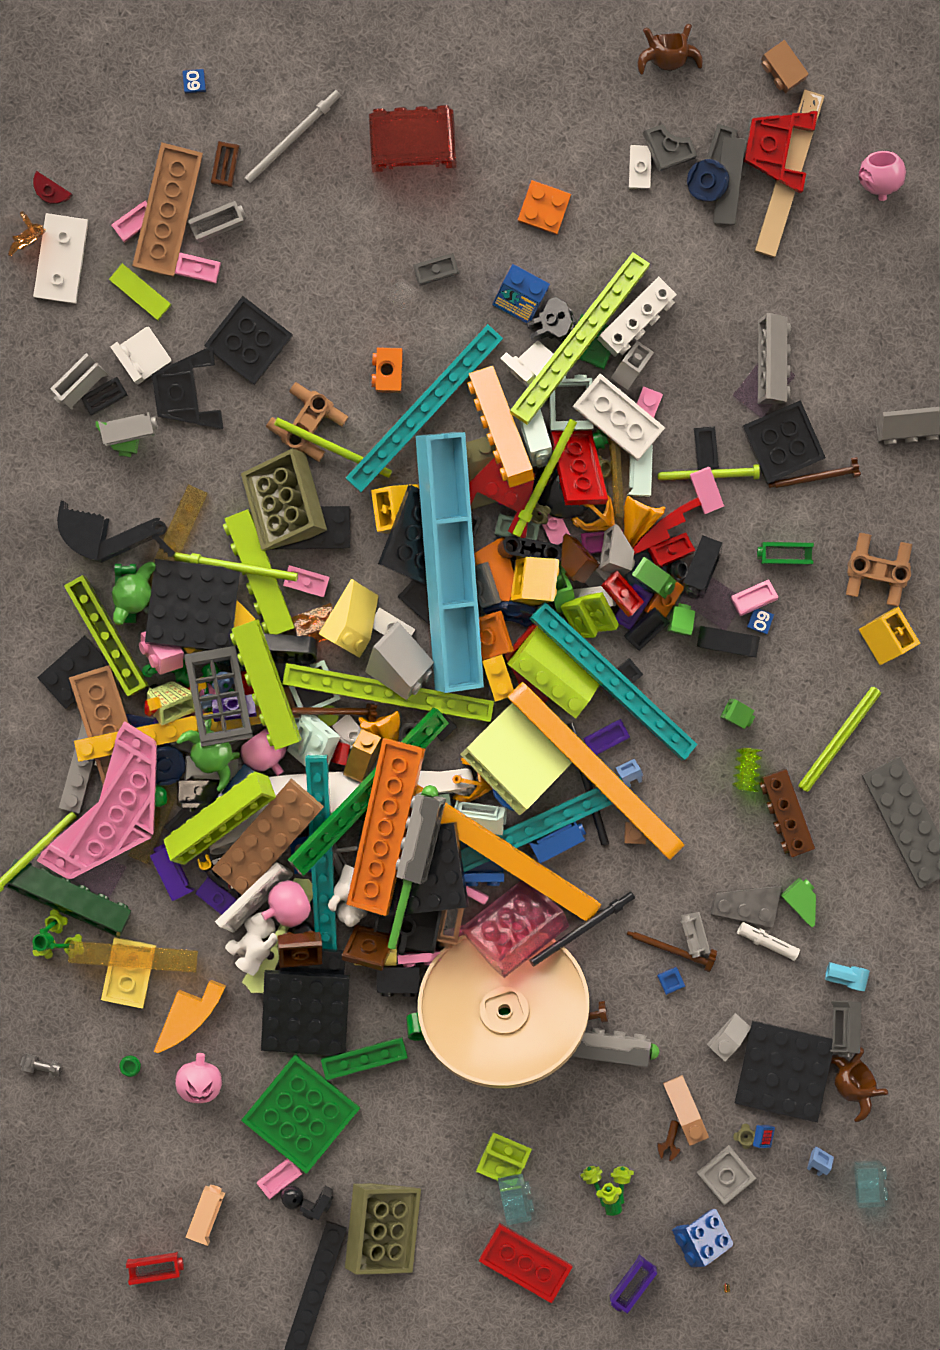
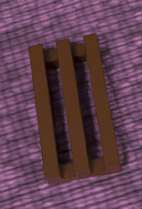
(222, 182)

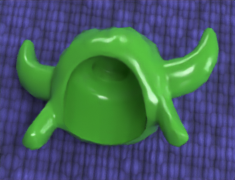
(132, 593)
(210, 758)

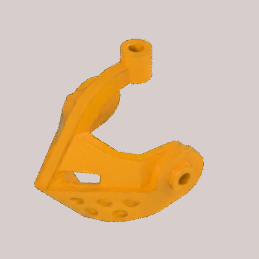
(602, 524)
(481, 789)

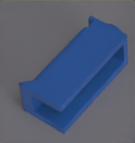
(558, 841)

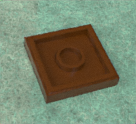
(367, 948)

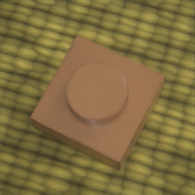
(633, 835)

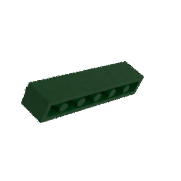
(70, 899)

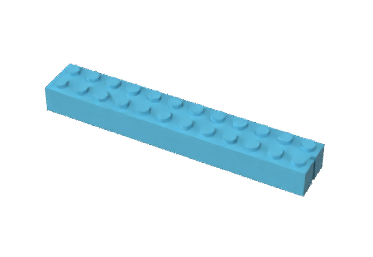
(449, 561)

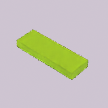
(140, 292)

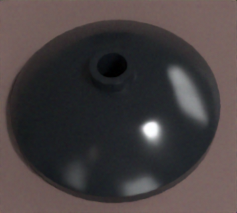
(553, 497)

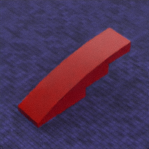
(659, 532)

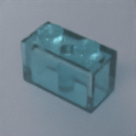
(870, 1184)
(515, 1200)

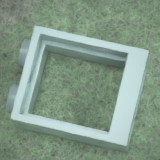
(578, 380)
(537, 440)

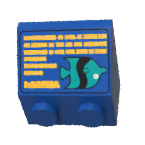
(521, 294)

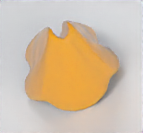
(639, 519)
(384, 727)

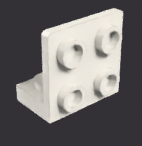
(141, 355)
(528, 364)

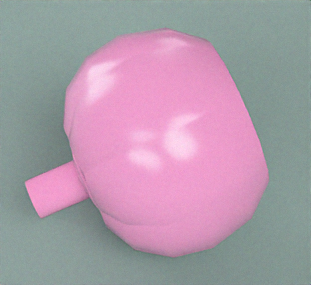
(882, 173)
(260, 755)
(287, 904)
(198, 1080)

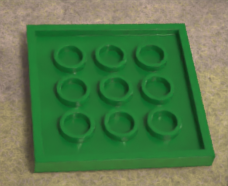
(300, 1113)

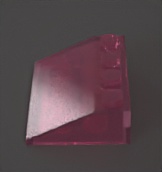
(515, 927)

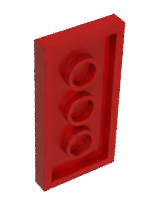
(580, 469)
(525, 1263)

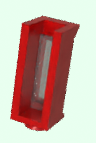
(154, 1268)

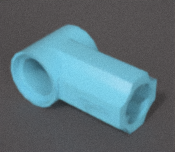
(851, 976)

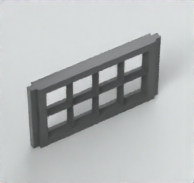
(212, 656)

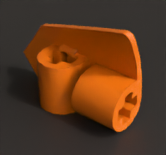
(500, 568)

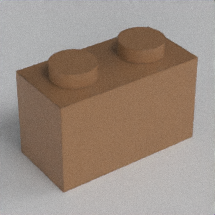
(784, 67)

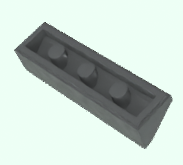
(732, 159)

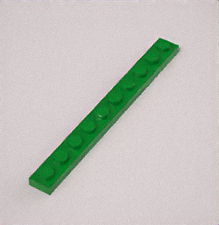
(357, 802)

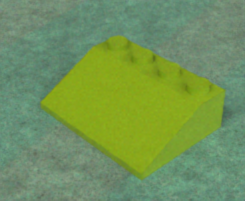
(554, 672)

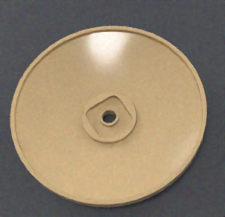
(470, 1037)

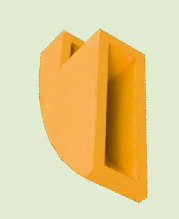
(188, 1014)

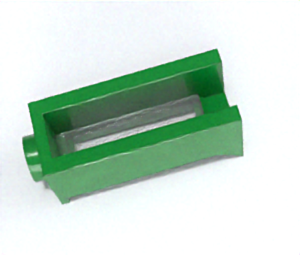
(785, 553)

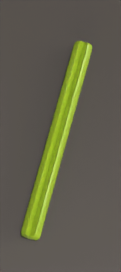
(839, 739)

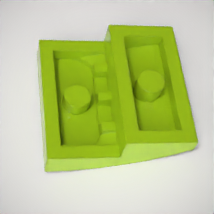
(590, 615)
(503, 1157)

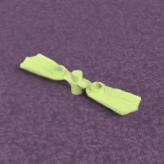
(256, 982)

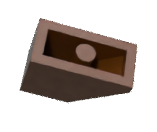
(577, 559)

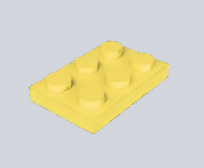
(127, 984)

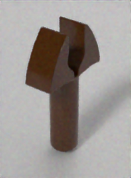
(670, 1141)

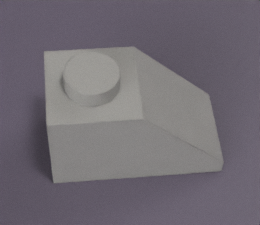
(632, 365)
(616, 552)
(729, 1037)

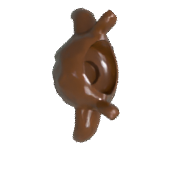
(669, 50)
(856, 1083)

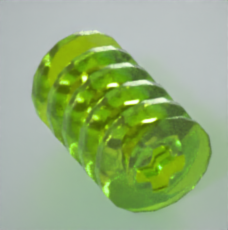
(747, 769)

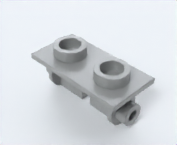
(695, 934)

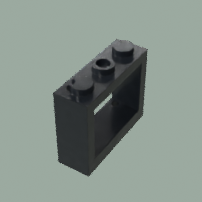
(702, 567)

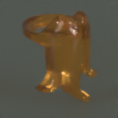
(26, 237)

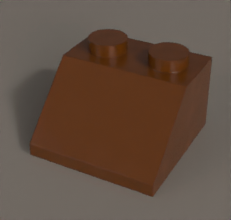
(300, 949)

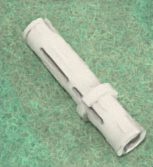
(759, 936)

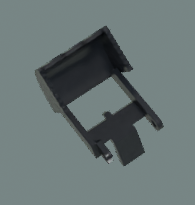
(87, 535)

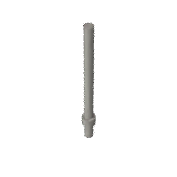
(322, 108)

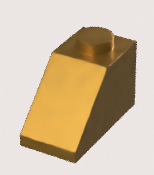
(362, 755)

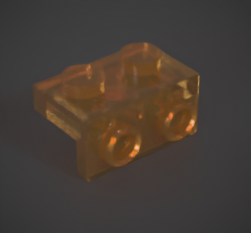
(312, 621)

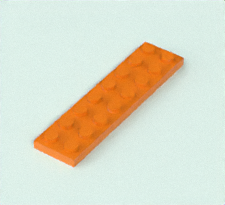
(384, 826)

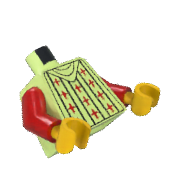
(170, 701)

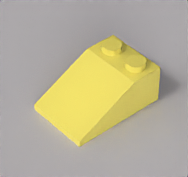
(352, 619)

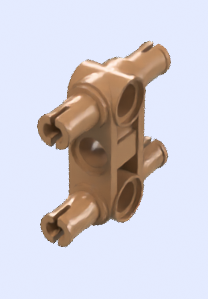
(309, 420)
(879, 569)

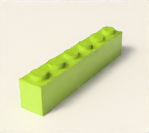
(266, 589)
(106, 635)
(266, 684)
(219, 818)

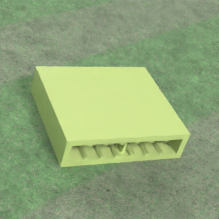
(516, 759)

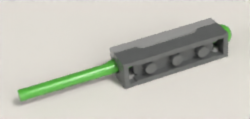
(417, 848)
(616, 1048)

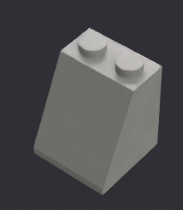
(400, 662)

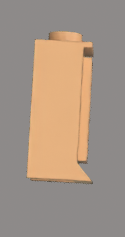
(205, 1214)

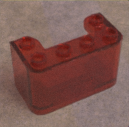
(412, 137)

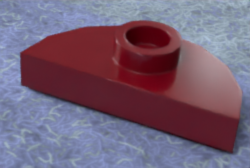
(49, 190)

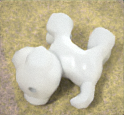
(345, 913)
(251, 947)

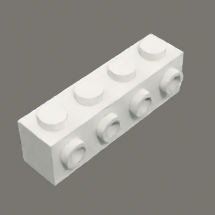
(637, 317)

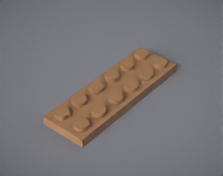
(167, 209)
(99, 707)
(267, 837)

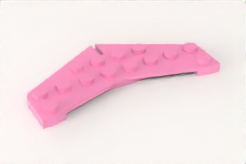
(123, 803)

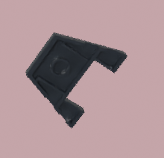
(177, 393)

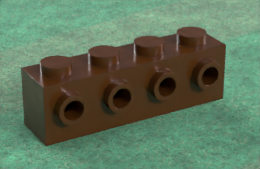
(787, 813)

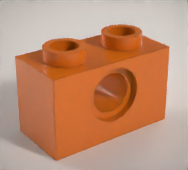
(393, 358)

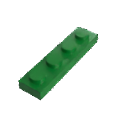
(364, 1058)

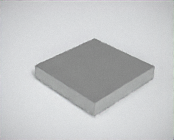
(726, 1175)

